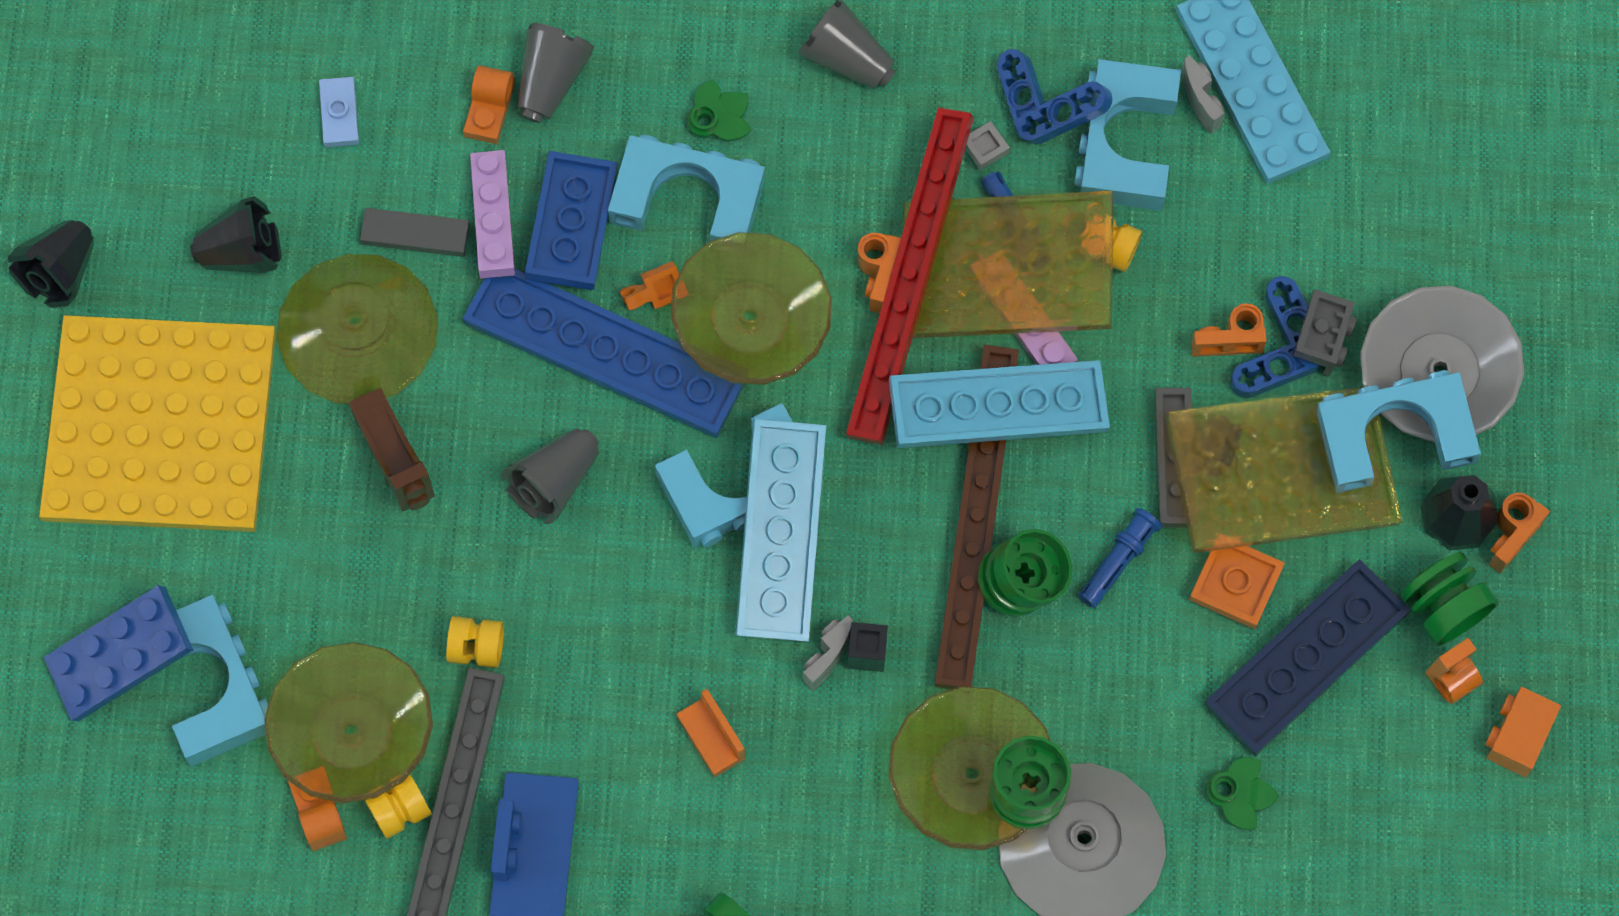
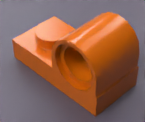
(490, 103)
(880, 267)
(1234, 340)
(1518, 530)
(1455, 673)
(319, 819)

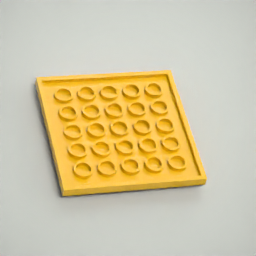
(158, 423)

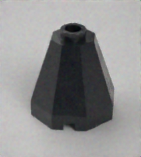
(239, 240)
(53, 262)
(1460, 512)

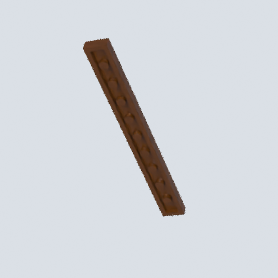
(971, 544)

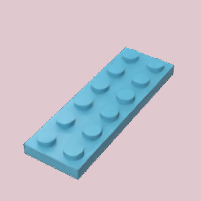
(1254, 86)
(998, 404)
(780, 530)

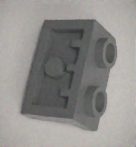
(1324, 330)

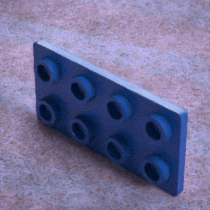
(533, 845)

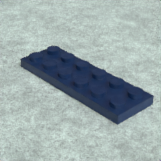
(1307, 657)

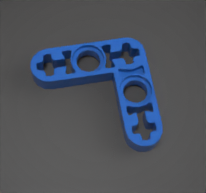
(1044, 111)
(1297, 367)

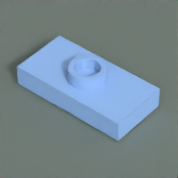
(339, 112)

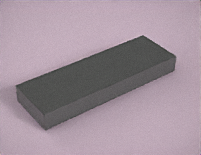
(414, 232)

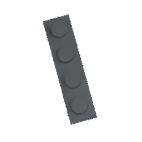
(1169, 495)

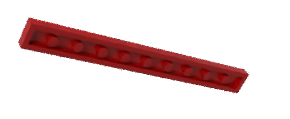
(910, 274)

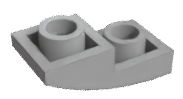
(1197, 86)
(833, 643)

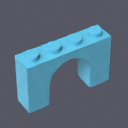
(1132, 89)
(652, 163)
(1436, 400)
(698, 508)
(239, 713)

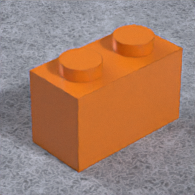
(1522, 731)

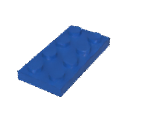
(571, 220)
(118, 653)

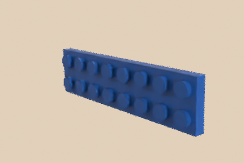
(602, 349)

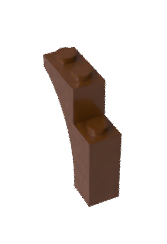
(392, 451)

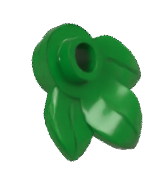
(722, 110)
(1246, 792)

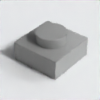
(986, 145)

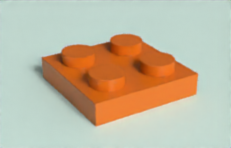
(1237, 583)

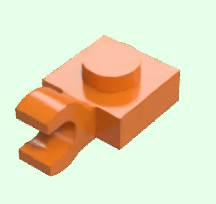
(655, 288)

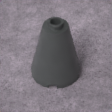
(848, 48)
(549, 69)
(551, 474)

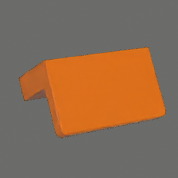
(711, 734)

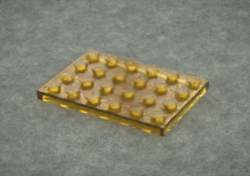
(1021, 266)
(1265, 475)

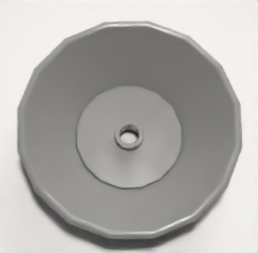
(1451, 331)
(1096, 878)

